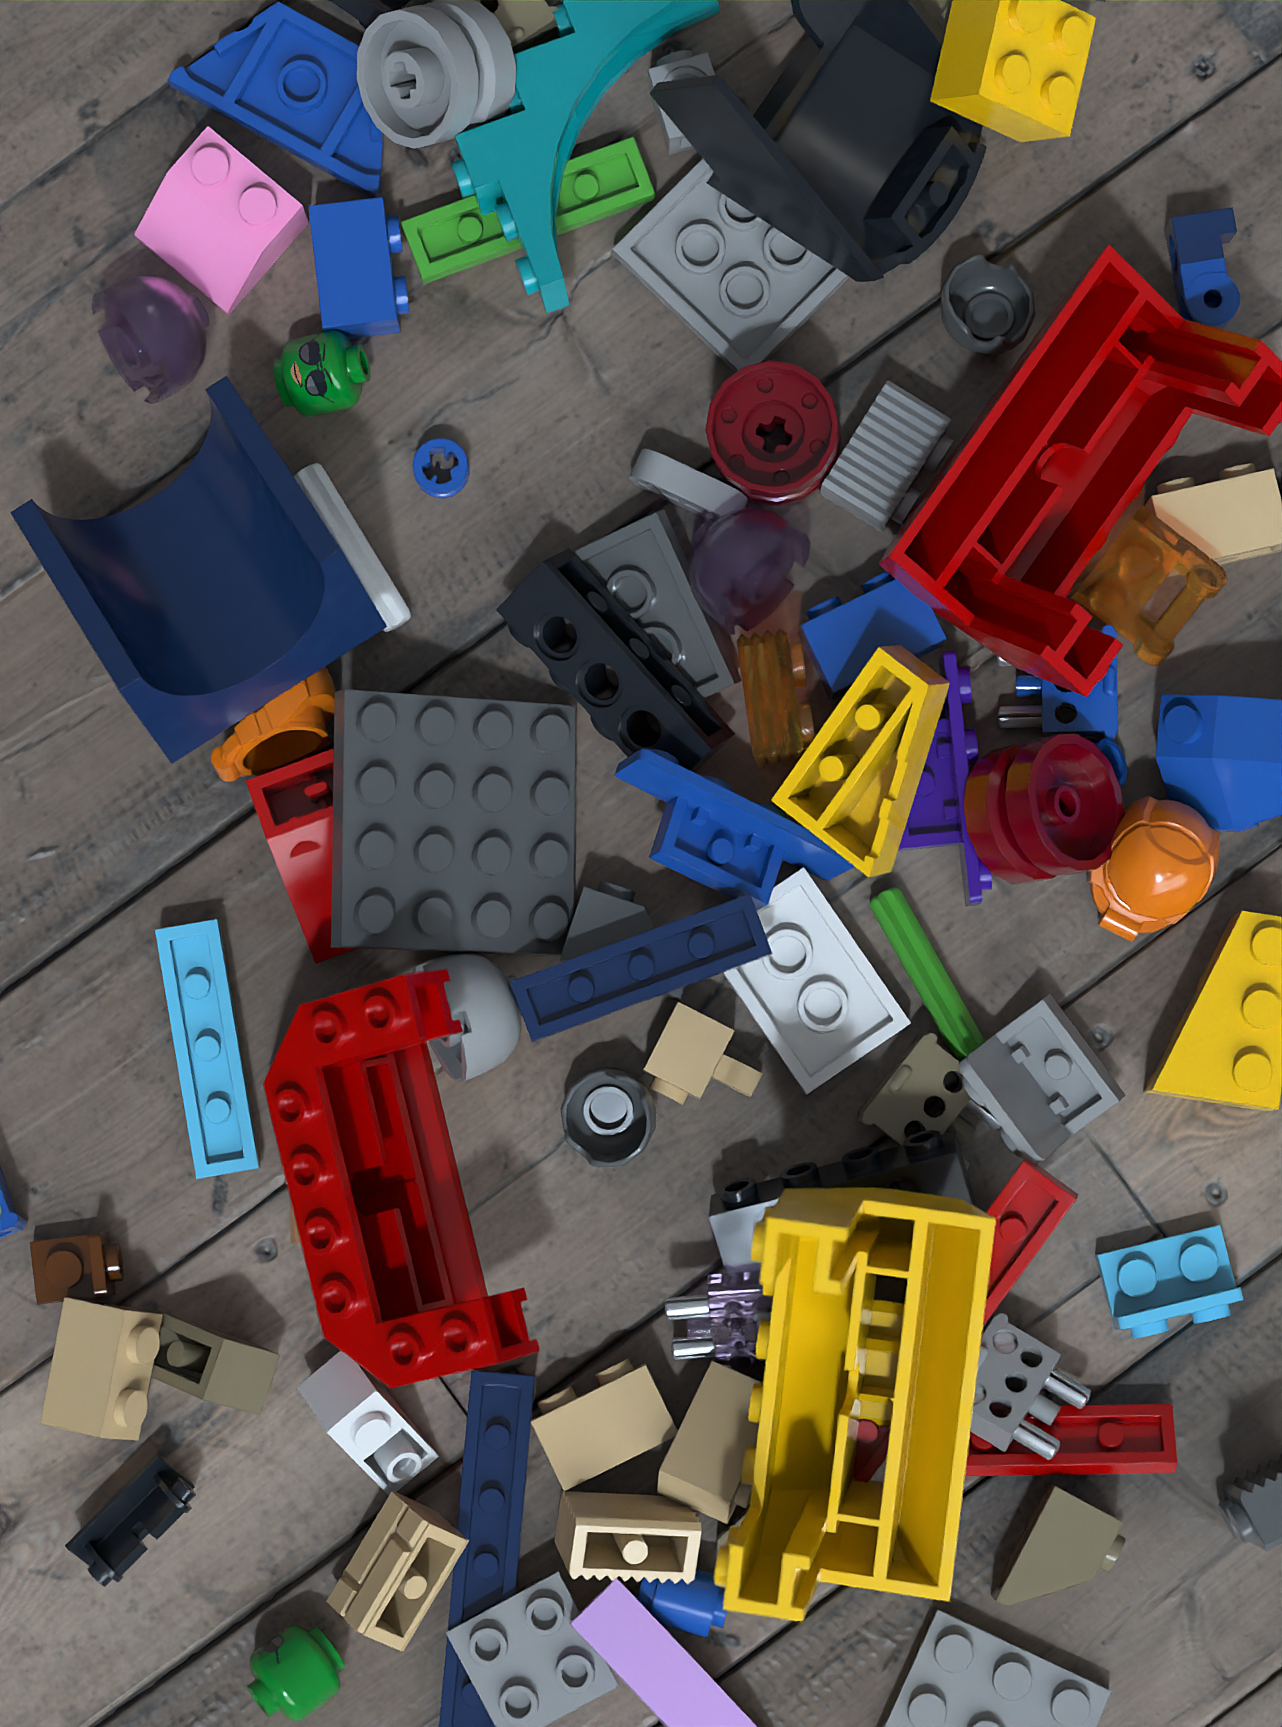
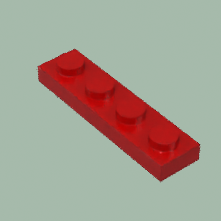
(1091, 1442)

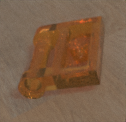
(1135, 570)

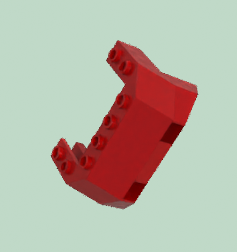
(1062, 462)
(382, 1186)

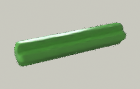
(926, 972)

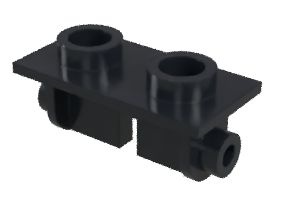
(141, 1507)

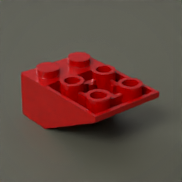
(298, 825)

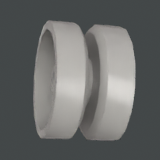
(435, 71)

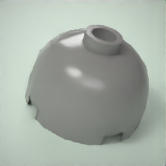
(486, 1010)

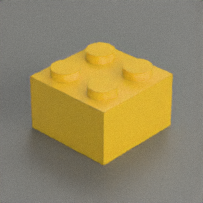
(1014, 65)

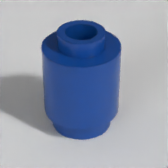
(685, 1606)

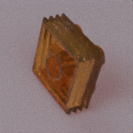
(769, 678)

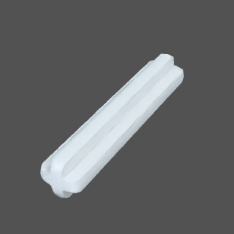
(353, 543)

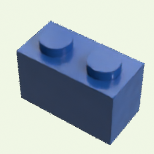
(355, 267)
(847, 635)

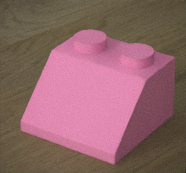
(220, 220)

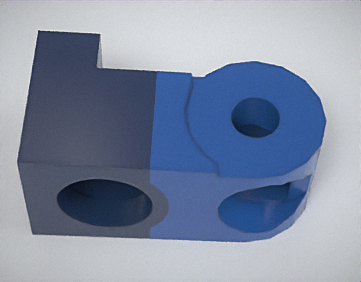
(1199, 266)

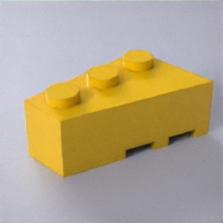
(868, 761)
(1232, 1029)

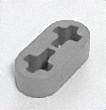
(685, 486)

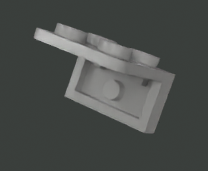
(1039, 1081)

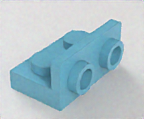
(1168, 1280)

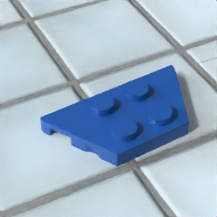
(295, 90)

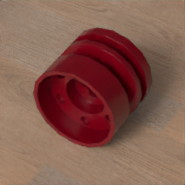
(758, 401)

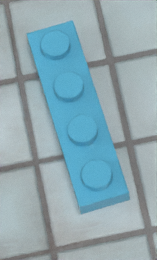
(207, 1049)

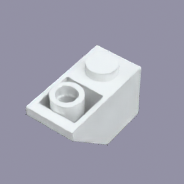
(367, 1422)

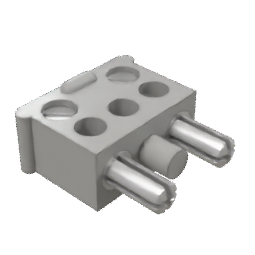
(1003, 1367)

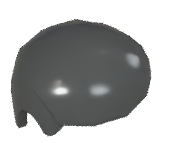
(986, 306)
(608, 1117)

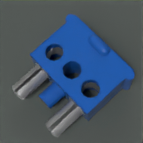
(1094, 714)

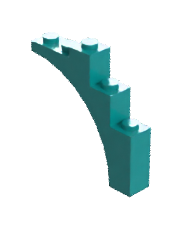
(521, 159)

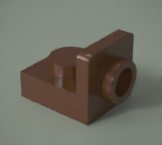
(75, 1267)

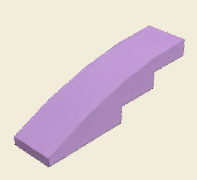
(654, 1663)

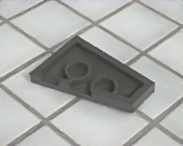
(650, 581)

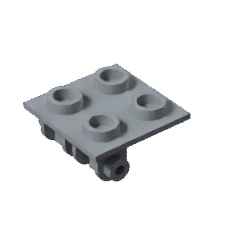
(529, 1657)

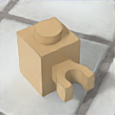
(692, 1054)

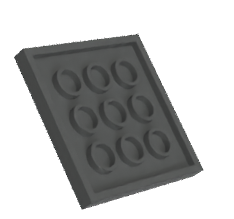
(452, 824)

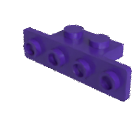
(938, 808)

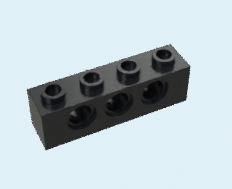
(609, 636)
(925, 1157)

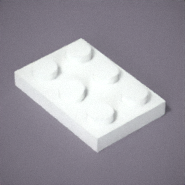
(817, 988)

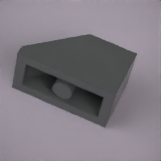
(605, 919)

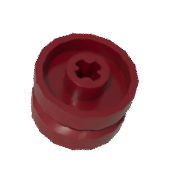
(1043, 809)

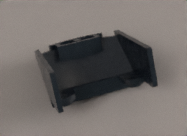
(845, 140)

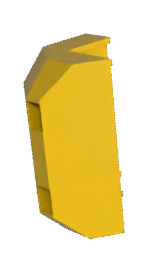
(849, 1359)

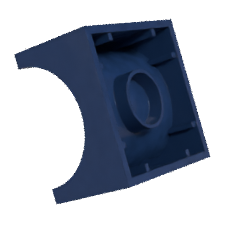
(208, 587)

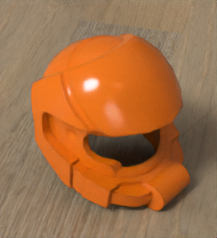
(279, 731)
(1157, 867)

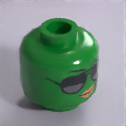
(321, 373)
(295, 1673)

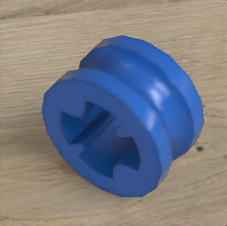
(422, 462)

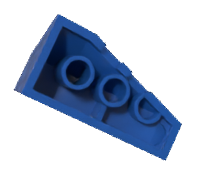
(1222, 757)

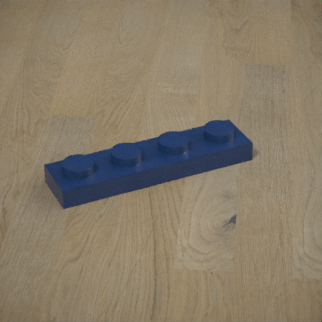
(641, 968)

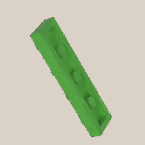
(591, 190)

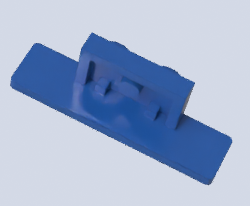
(721, 835)

